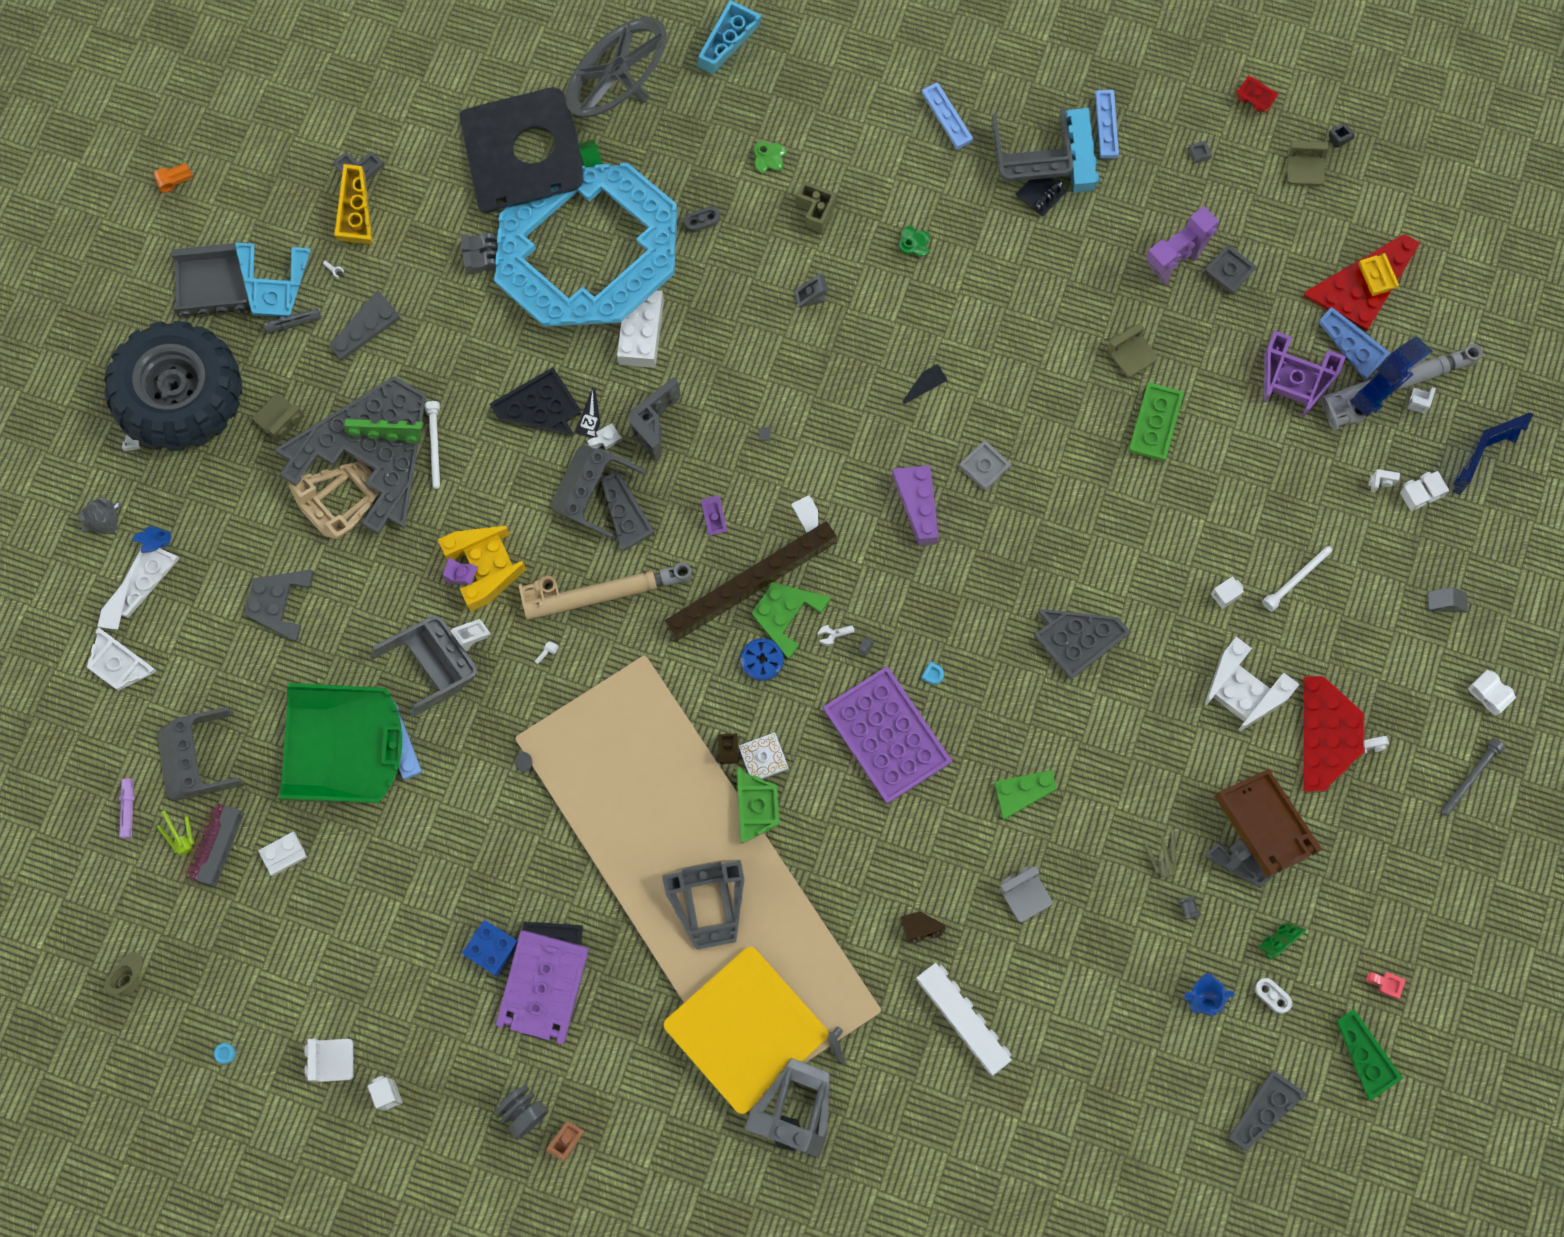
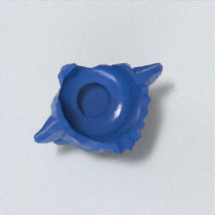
(1208, 996)

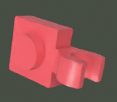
(1389, 983)

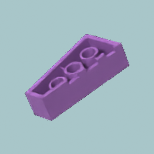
(917, 496)

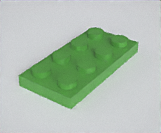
(1156, 421)

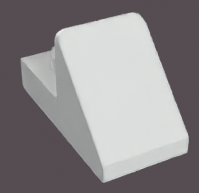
(470, 633)

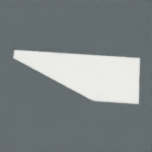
(806, 512)
(112, 611)

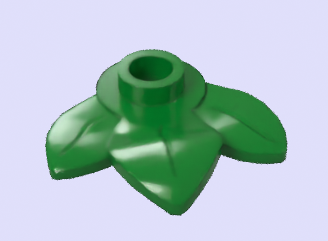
(914, 242)

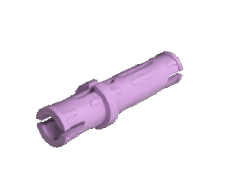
(126, 810)

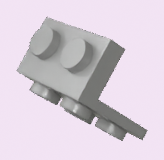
(1025, 894)

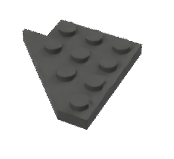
(1078, 638)

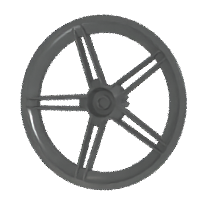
(617, 68)

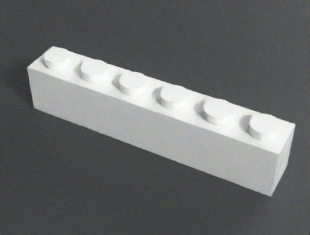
(963, 1019)

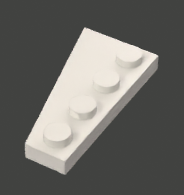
(144, 576)

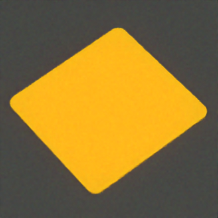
(745, 1029)

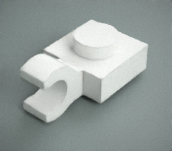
(605, 437)

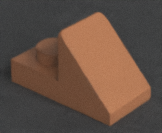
(565, 1141)

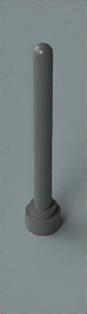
(1494, 747)

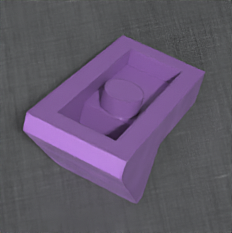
(713, 515)
(459, 573)

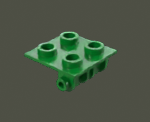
(1281, 939)

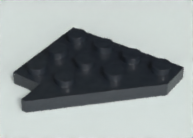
(539, 404)

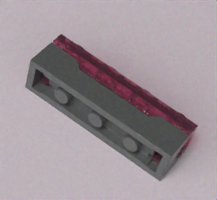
(215, 845)

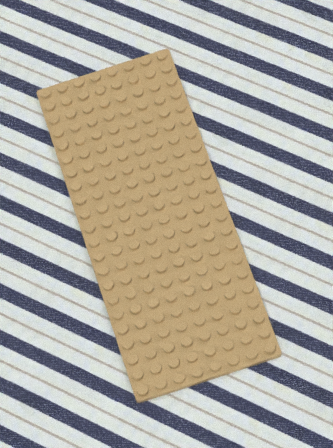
(657, 802)

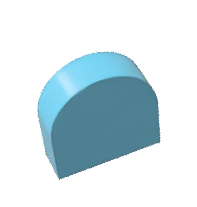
(933, 674)

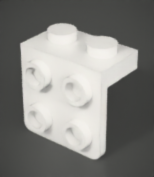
(329, 1060)

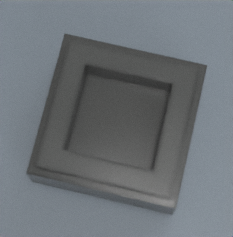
(1199, 152)

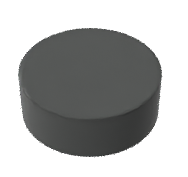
(866, 646)

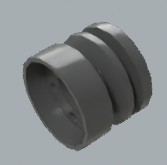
(521, 1112)

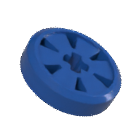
(755, 650)

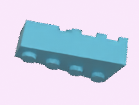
(730, 32)
(1082, 147)

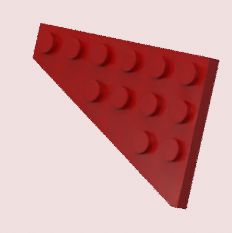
(1349, 292)

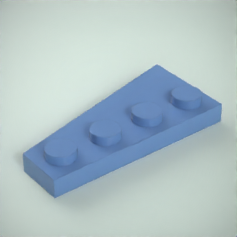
(1356, 345)

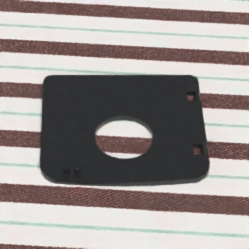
(490, 140)

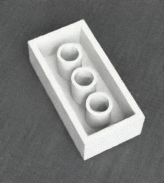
(641, 333)

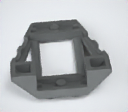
(718, 871)
(784, 1132)

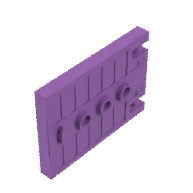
(542, 986)

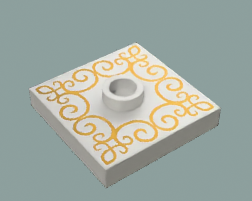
(763, 756)

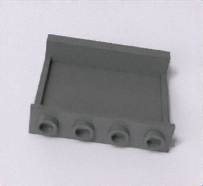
(208, 281)

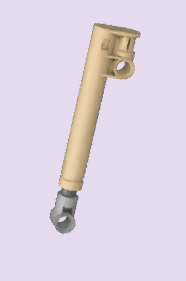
(542, 602)

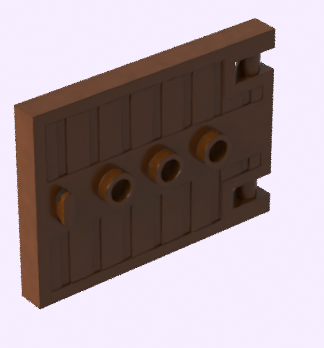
(1268, 823)

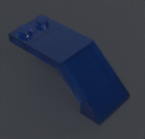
(1506, 431)

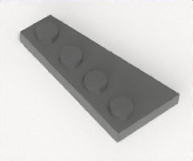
(365, 325)
(626, 514)
(1268, 1106)

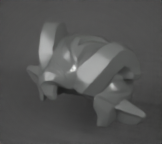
(100, 516)

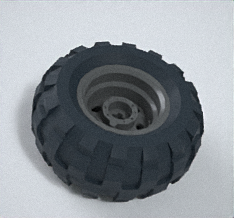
(203, 401)

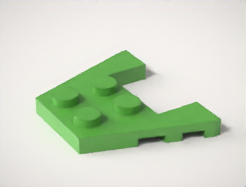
(779, 609)

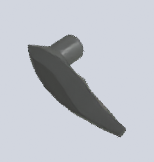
(834, 1044)

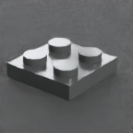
(1230, 269)

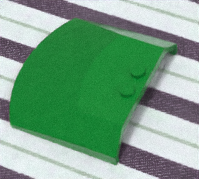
(339, 744)

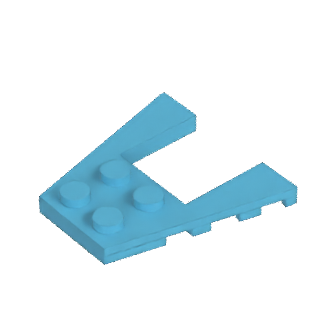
(269, 296)

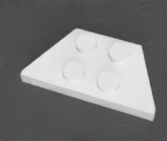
(116, 663)

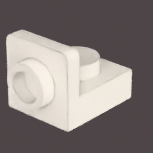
(1385, 478)

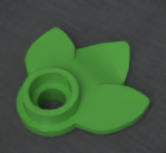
(769, 159)

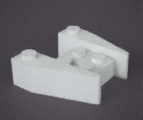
(1242, 691)

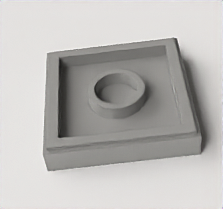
(984, 465)

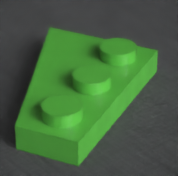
(1021, 791)

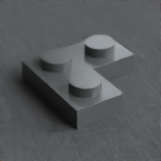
(370, 163)

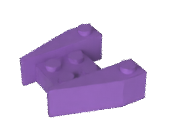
(1185, 244)
(1295, 376)

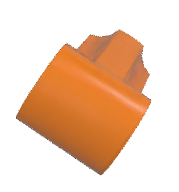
(168, 178)

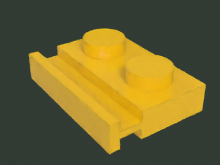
(1378, 274)

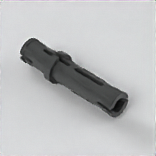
(273, 326)

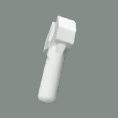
(833, 634)

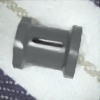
(1189, 907)

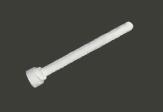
(432, 409)
(1272, 601)

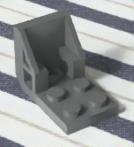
(645, 417)

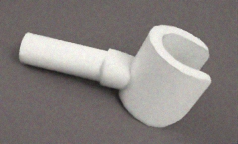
(334, 269)
(549, 647)

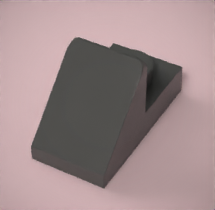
(812, 291)

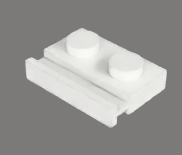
(282, 853)

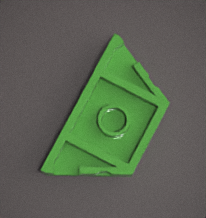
(756, 806)

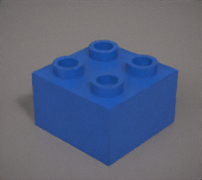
(490, 948)

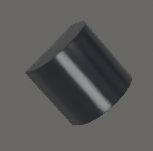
(1341, 135)

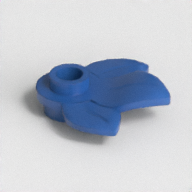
(152, 539)

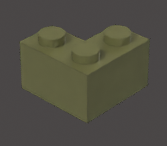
(819, 203)

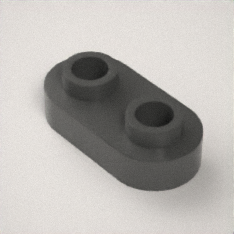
(701, 218)

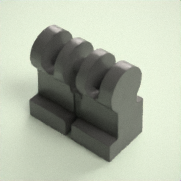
(479, 252)

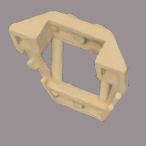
(318, 514)

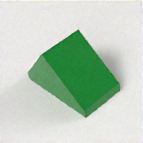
(589, 153)

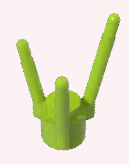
(182, 844)

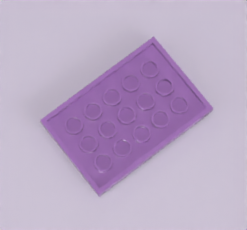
(887, 735)

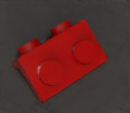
(1256, 94)

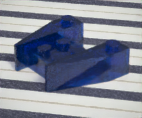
(1391, 376)

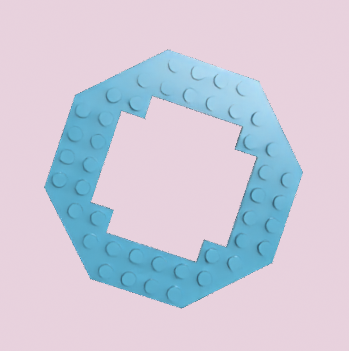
(623, 294)

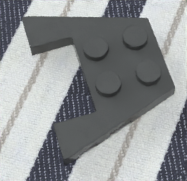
(269, 600)
(1248, 870)

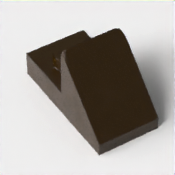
(728, 748)

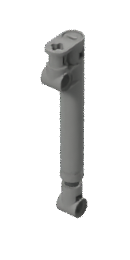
(1342, 411)

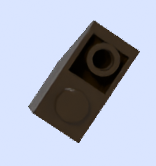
(920, 925)

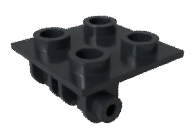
(1041, 194)

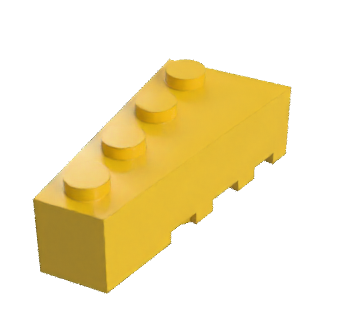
(353, 213)

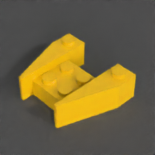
(487, 553)

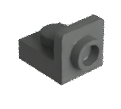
(1239, 856)

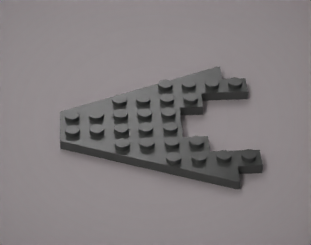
(391, 460)

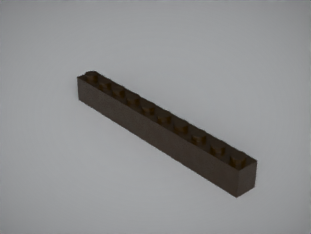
(751, 581)

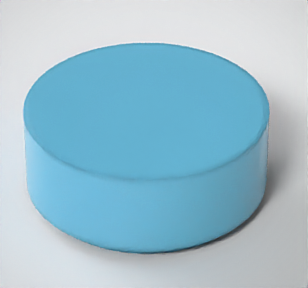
(224, 1053)

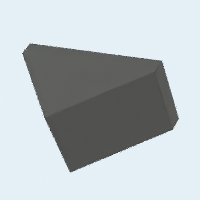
(1447, 600)

